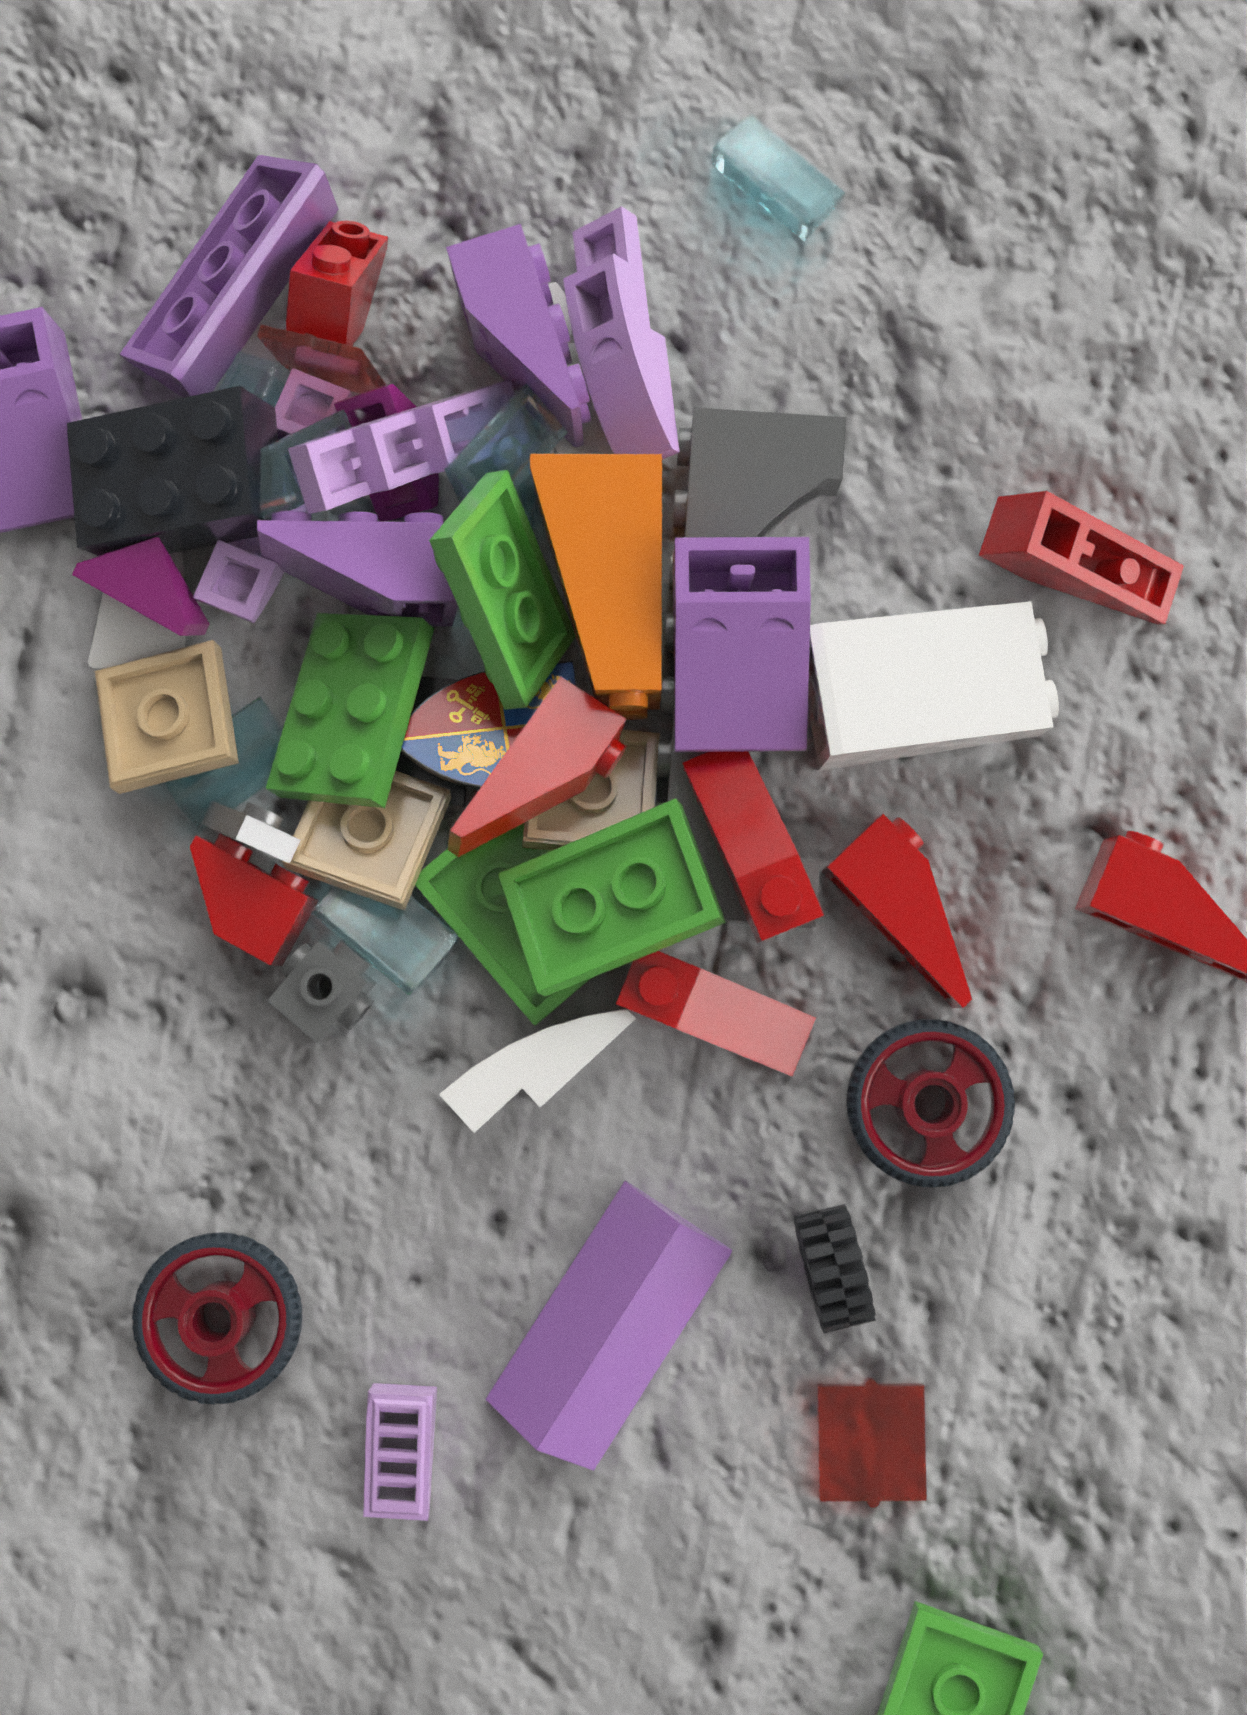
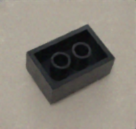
(171, 472)

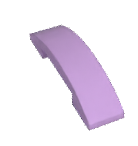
(236, 574)

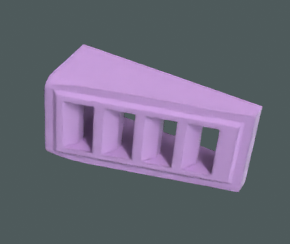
(399, 1399)

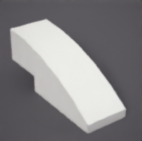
(535, 1064)

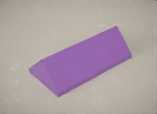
(232, 275)
(607, 1328)

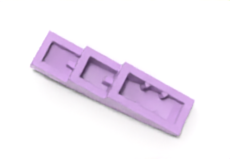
(392, 448)

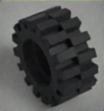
(834, 1268)

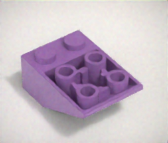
(517, 325)
(35, 407)
(364, 561)
(741, 643)

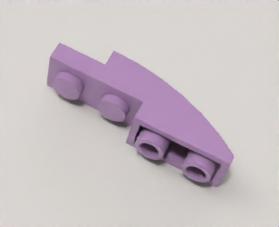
(613, 338)

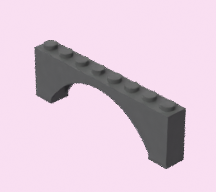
(742, 483)

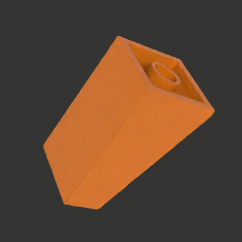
(608, 554)

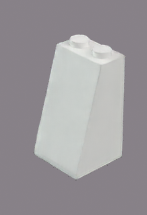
(927, 683)

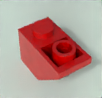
(335, 282)
(249, 905)

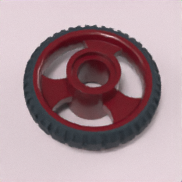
(971, 1063)
(164, 1297)

